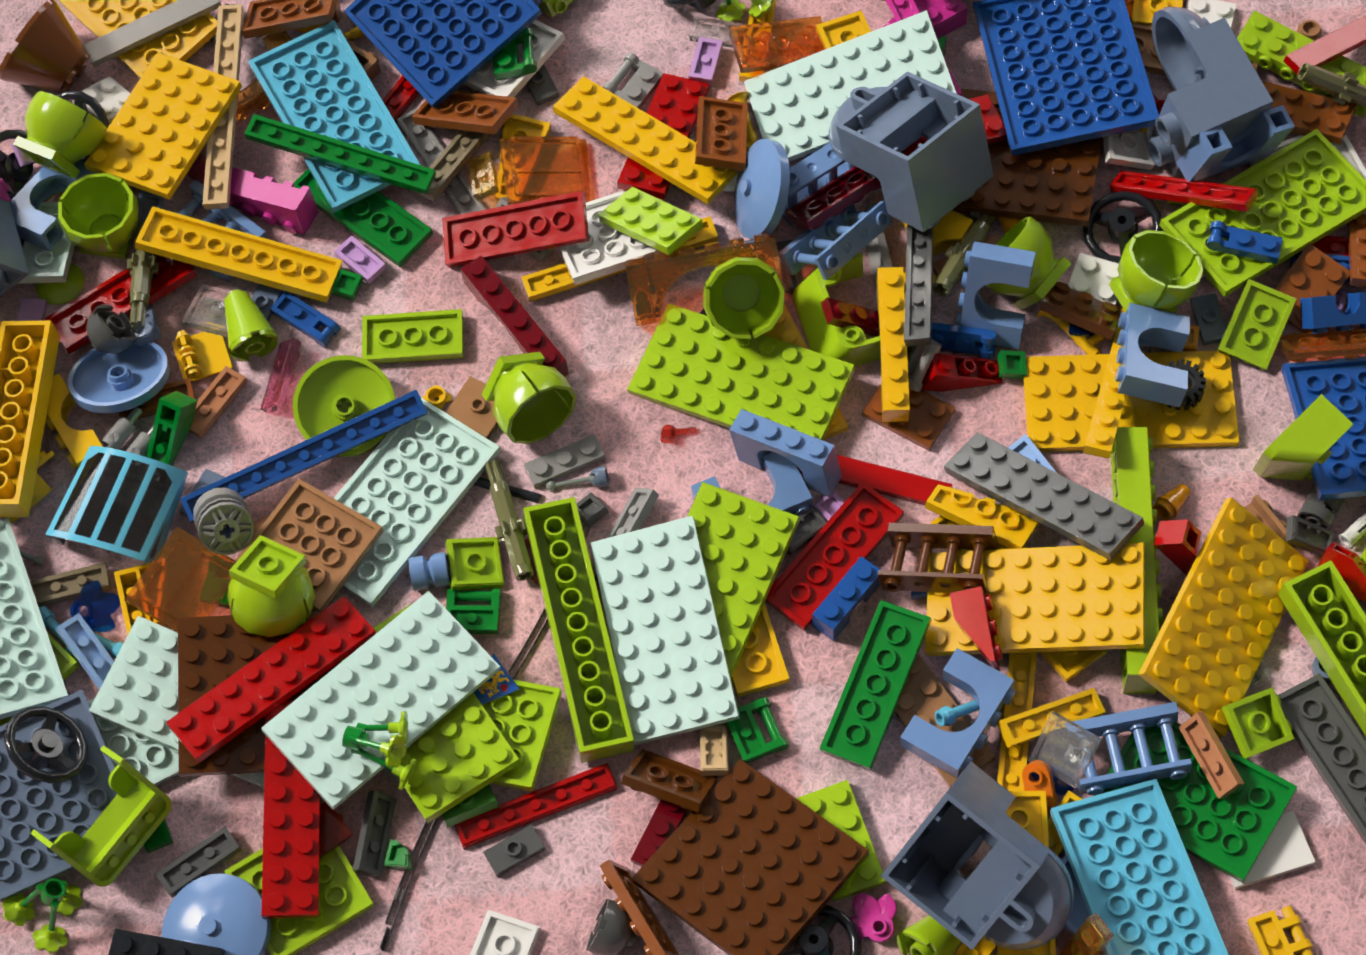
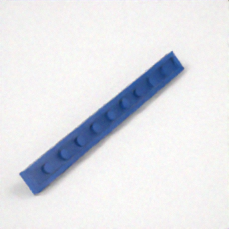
(316, 449)

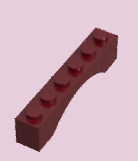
(501, 302)

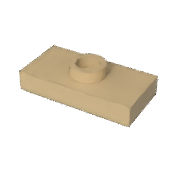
(714, 750)

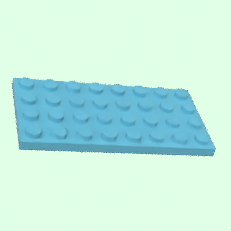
(324, 89)
(1137, 873)

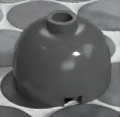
(110, 331)
(611, 931)

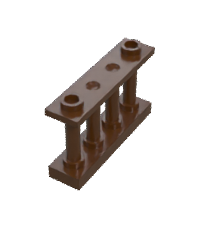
(937, 536)

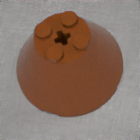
(47, 52)

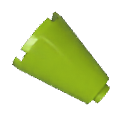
(247, 328)
(927, 938)

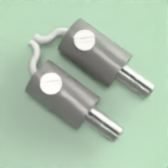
(123, 429)

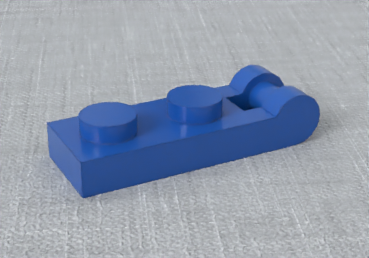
(1244, 242)
(304, 318)
(964, 339)

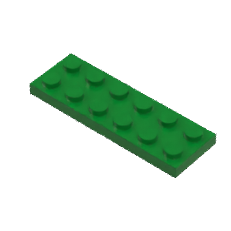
(375, 222)
(875, 684)

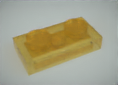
(483, 176)

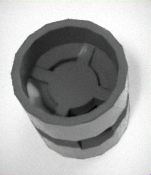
(1319, 511)

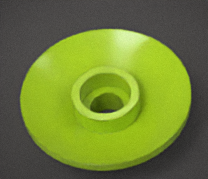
(62, 292)

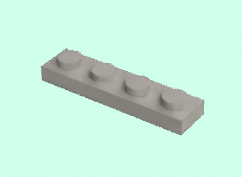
(633, 514)

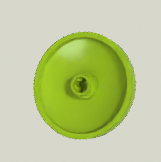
(338, 392)

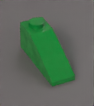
(171, 426)

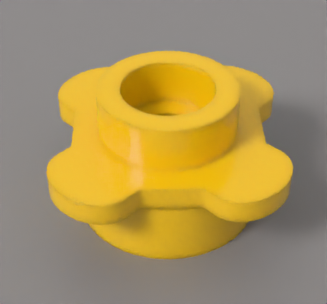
(437, 392)

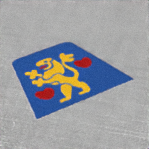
(496, 686)

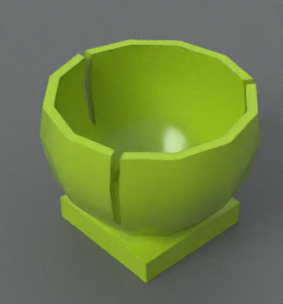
(58, 133)
(100, 215)
(1047, 270)
(1155, 270)
(744, 297)
(528, 397)
(270, 589)

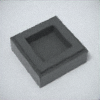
(591, 510)

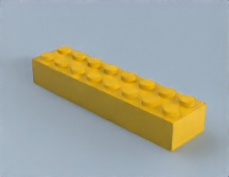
(26, 379)

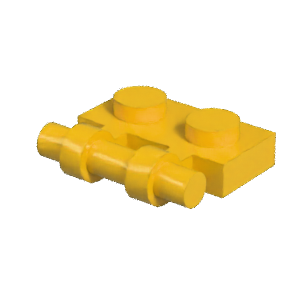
(1270, 935)

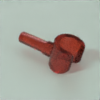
(669, 432)

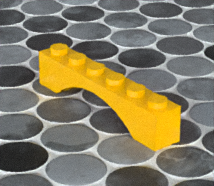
(892, 346)

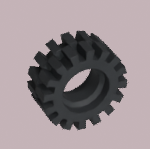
(1197, 384)

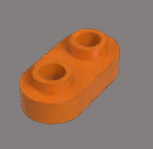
(1045, 782)

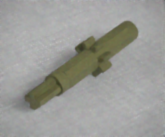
(1341, 87)
(956, 255)
(142, 270)
(511, 528)

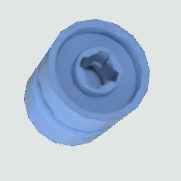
(429, 571)

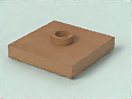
(472, 409)

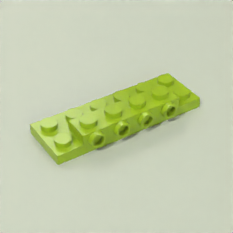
(1269, 43)

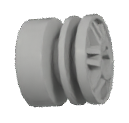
(219, 508)

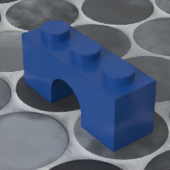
(1322, 312)
(838, 606)

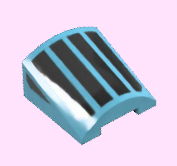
(119, 503)

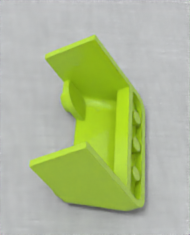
(840, 343)
(1304, 443)
(119, 828)

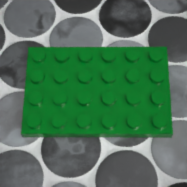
(1215, 830)

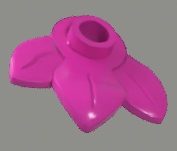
(873, 912)

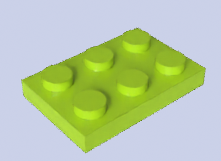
(1256, 324)

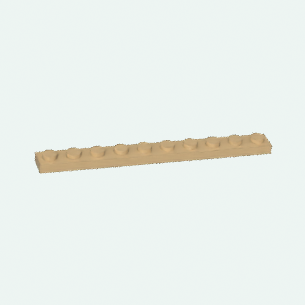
(221, 142)

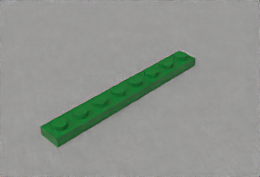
(340, 154)

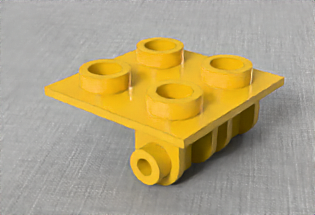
(200, 354)

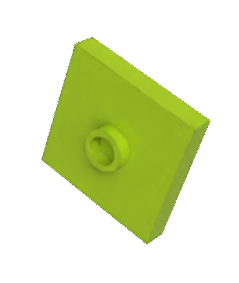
(474, 563)

